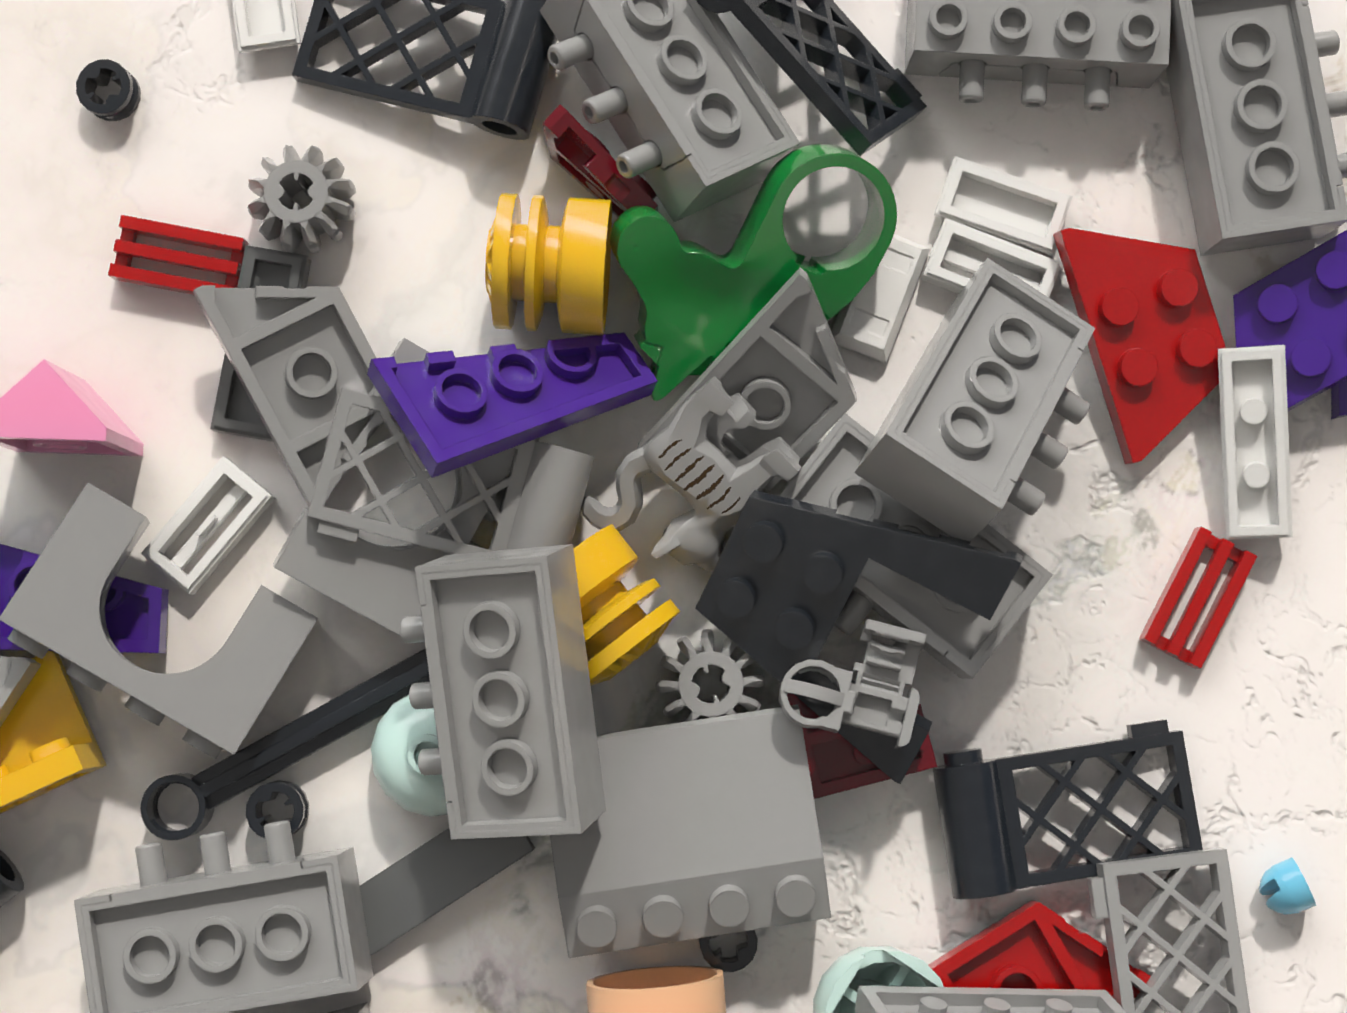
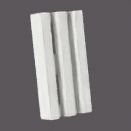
(989, 244)
(225, 543)

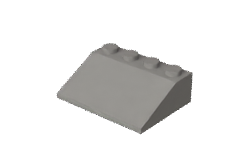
(697, 838)

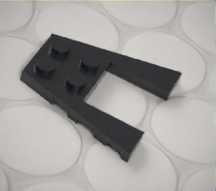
(796, 567)

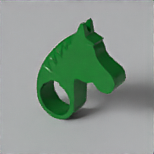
(702, 300)

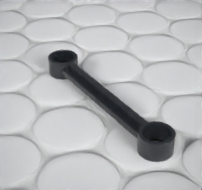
(285, 745)

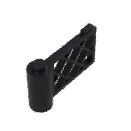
(502, 79)
(829, 92)
(984, 822)

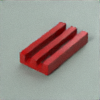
(127, 248)
(1209, 630)

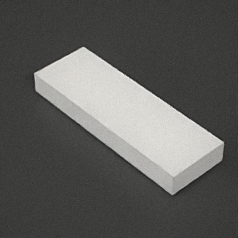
(1255, 442)

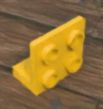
(45, 738)

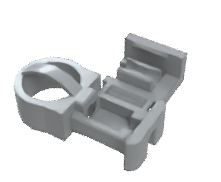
(876, 697)

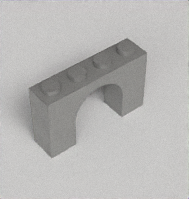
(381, 578)
(64, 611)

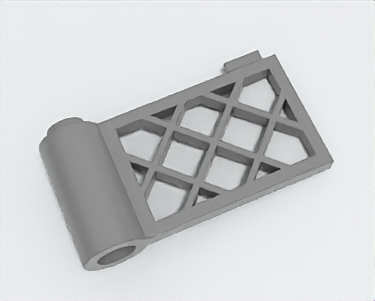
(535, 511)
(1106, 904)

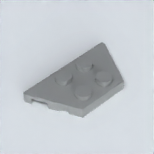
(293, 360)
(785, 370)

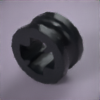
(99, 74)
(269, 792)
(744, 953)

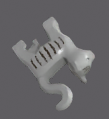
(702, 470)

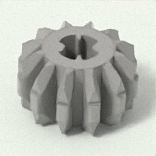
(285, 217)
(730, 676)

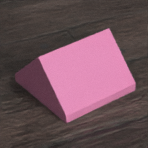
(62, 415)

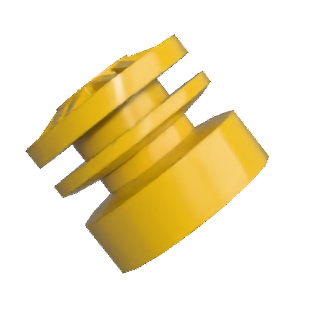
(550, 264)
(613, 621)

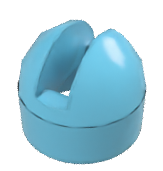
(1288, 888)

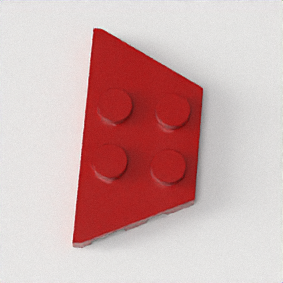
(1151, 332)
(1030, 952)

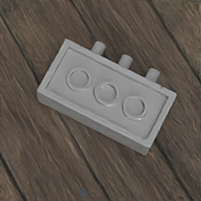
(1040, 44)
(674, 96)
(1256, 122)
(981, 406)
(953, 633)
(508, 692)
(226, 933)

